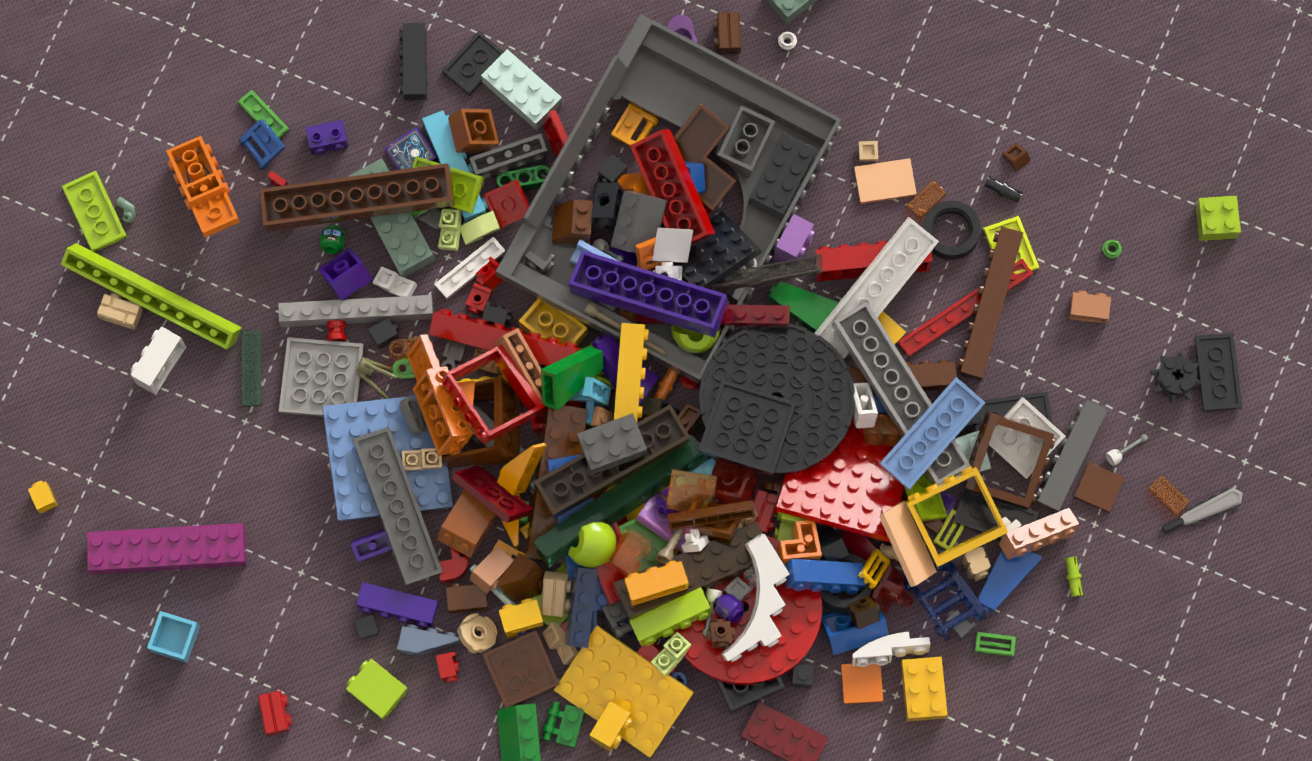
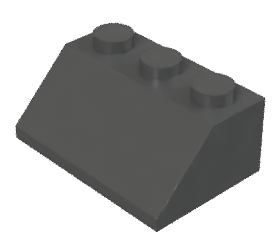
(745, 140)
(637, 220)

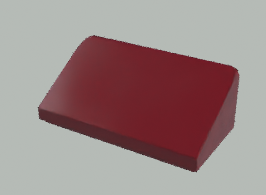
(858, 544)

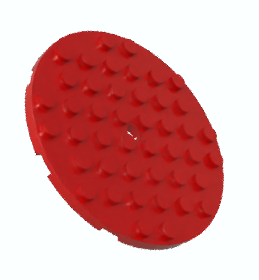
(796, 623)

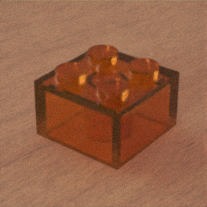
(629, 552)

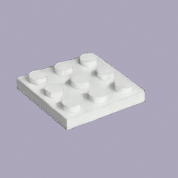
(1018, 447)

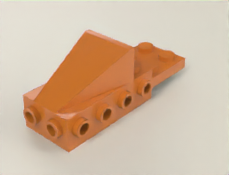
(202, 185)
(441, 415)

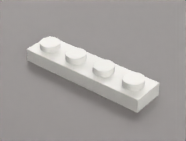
(466, 270)

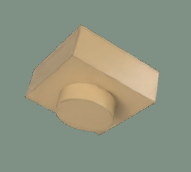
(868, 151)

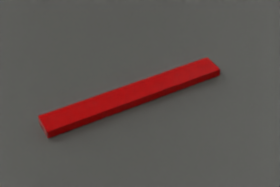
(953, 315)

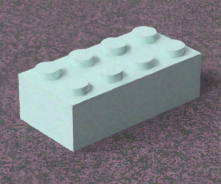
(521, 89)

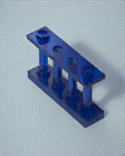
(964, 594)

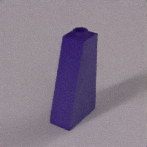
(610, 363)

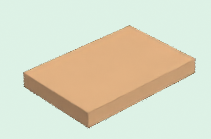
(885, 181)

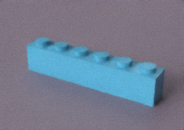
(441, 137)

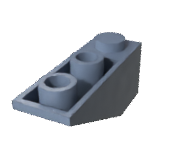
(420, 642)

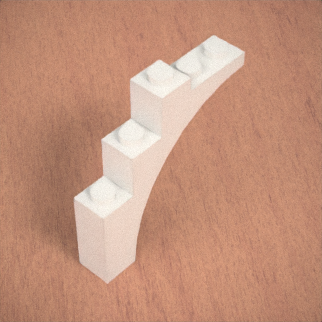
(760, 627)

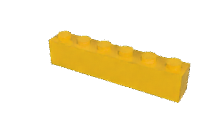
(630, 370)

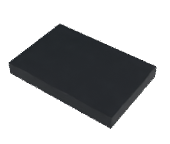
(472, 62)

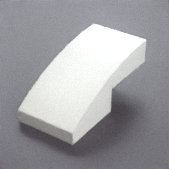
(393, 283)

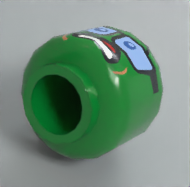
(332, 239)

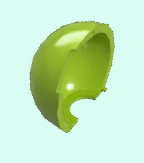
(693, 341)
(595, 545)

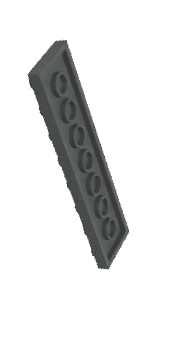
(397, 506)

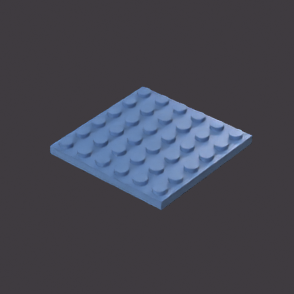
(349, 483)

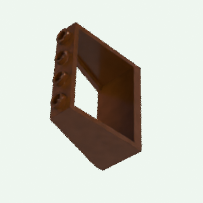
(505, 409)
(980, 447)

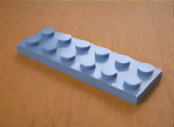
(932, 433)

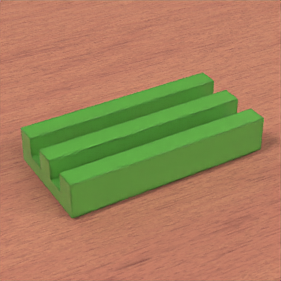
(978, 642)

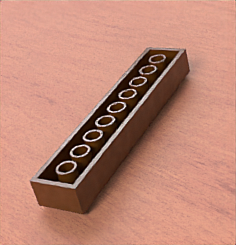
(357, 197)

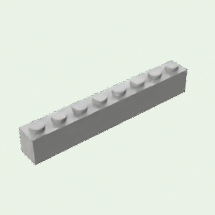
(356, 310)

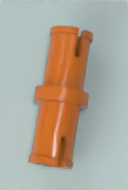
(666, 384)

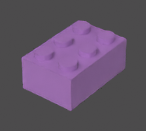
(794, 240)

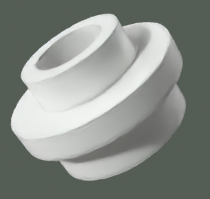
(787, 35)

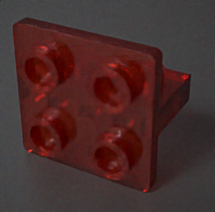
(891, 590)

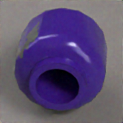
(729, 608)

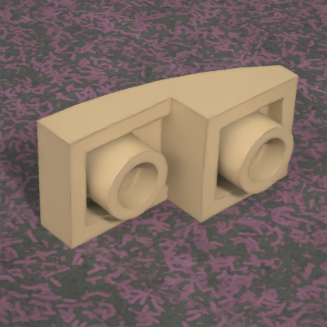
(421, 459)

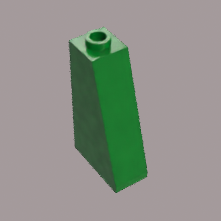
(805, 306)
(567, 376)

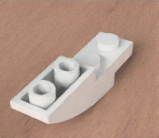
(882, 649)

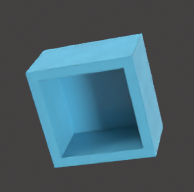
(173, 637)

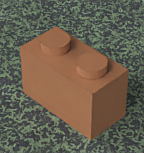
(1089, 307)
(491, 570)

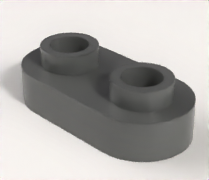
(413, 416)

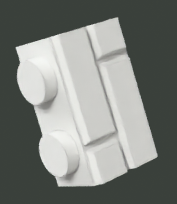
(864, 408)

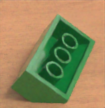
(519, 733)

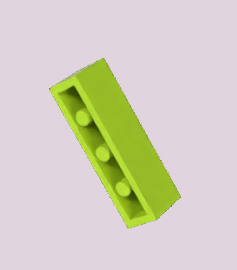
(671, 616)

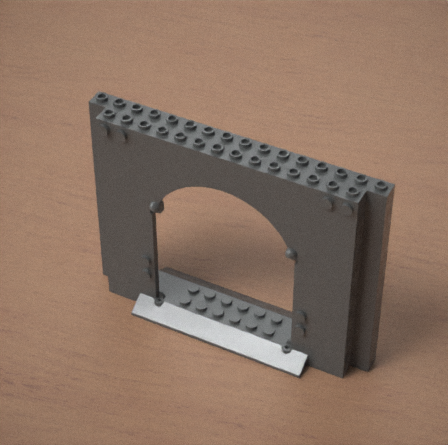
(669, 80)

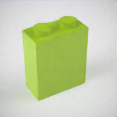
(376, 689)

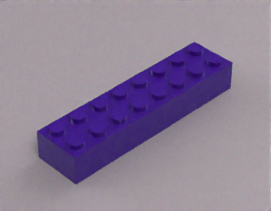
(648, 293)

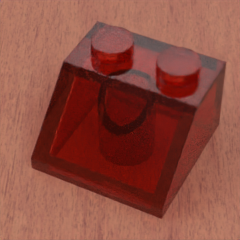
(733, 482)

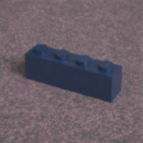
(581, 607)

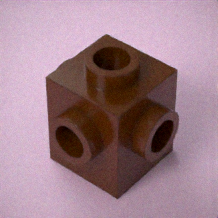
(718, 640)

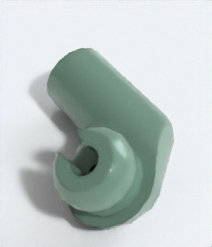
(128, 209)

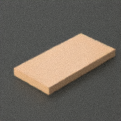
(907, 543)

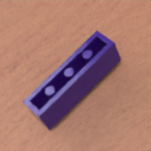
(397, 604)

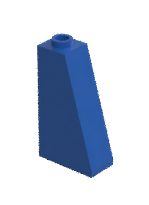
(1005, 578)

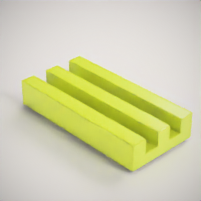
(943, 544)

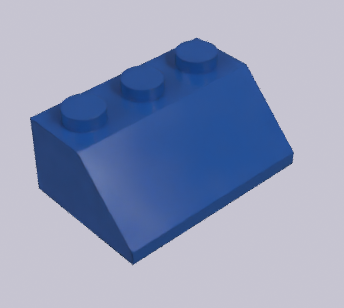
(845, 636)

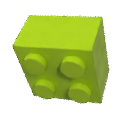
(1218, 218)

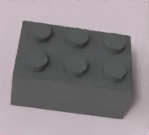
(612, 444)

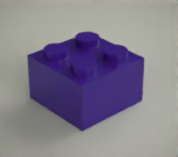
(345, 274)

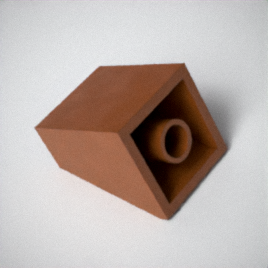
(466, 525)

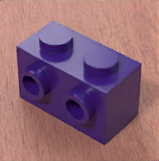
(326, 137)

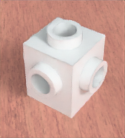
(668, 268)

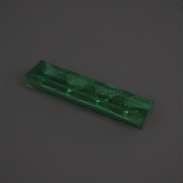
(251, 368)

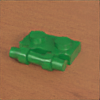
(570, 724)

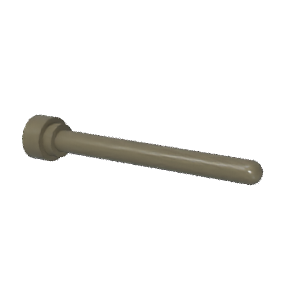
(592, 311)
(666, 554)

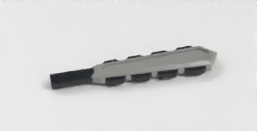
(1216, 505)

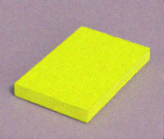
(1025, 251)

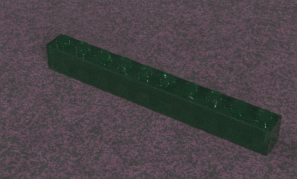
(618, 501)

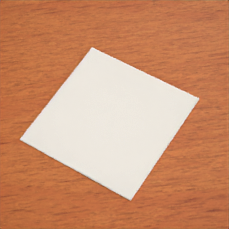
(672, 245)

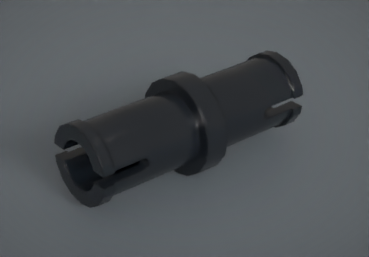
(1003, 189)

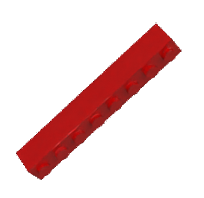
(483, 335)

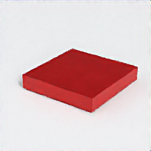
(555, 132)
(507, 203)

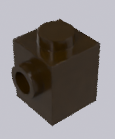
(864, 612)

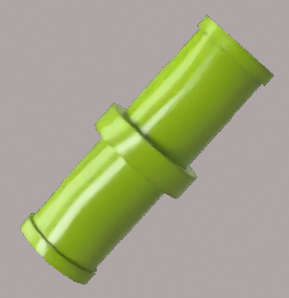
(1073, 576)

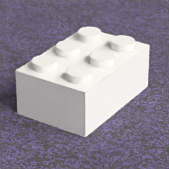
(157, 360)

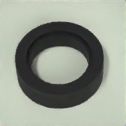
(966, 213)
(840, 605)

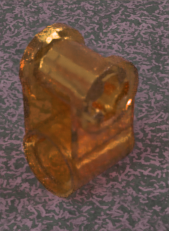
(405, 344)

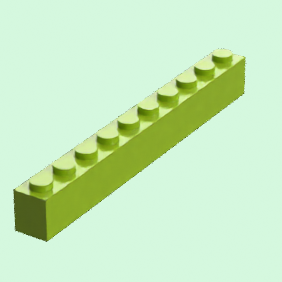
(151, 296)

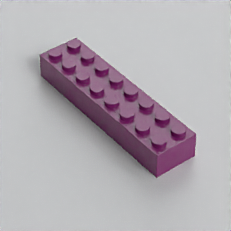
(166, 548)

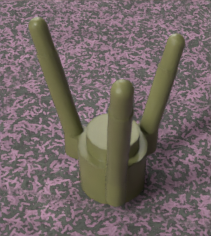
(367, 366)

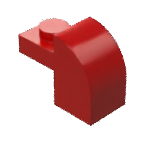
(454, 568)

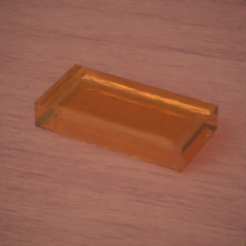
(926, 199)
(1168, 495)

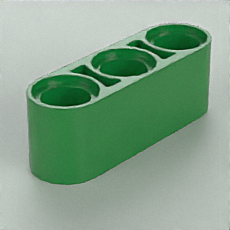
(532, 173)

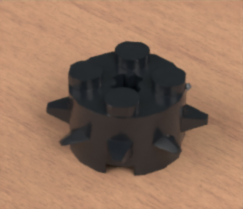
(1166, 380)

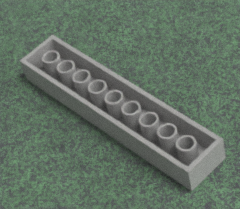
(893, 382)

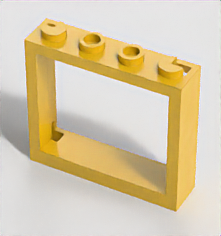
(970, 544)

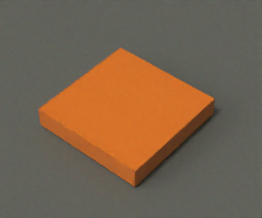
(861, 684)

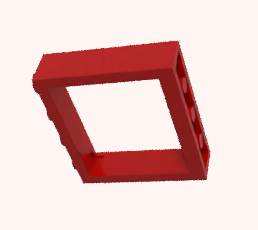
(515, 379)

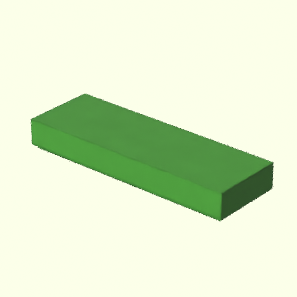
(259, 110)

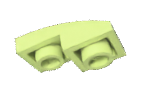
(479, 227)
(450, 229)
(672, 654)

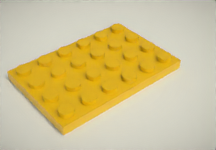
(620, 675)

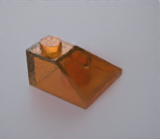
(690, 490)

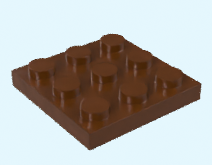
(521, 669)

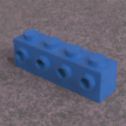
(824, 575)

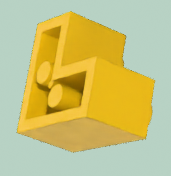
(520, 617)
(609, 727)

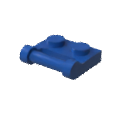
(266, 140)

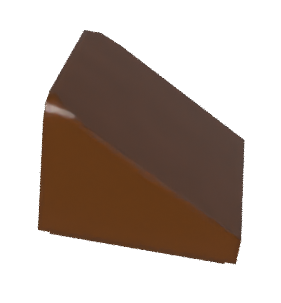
(1016, 156)

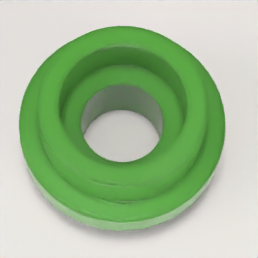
(1112, 243)

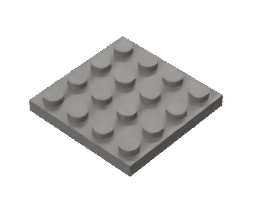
(319, 375)

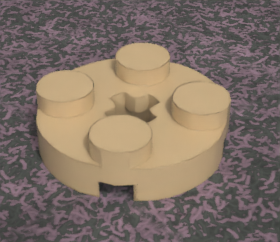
(471, 640)

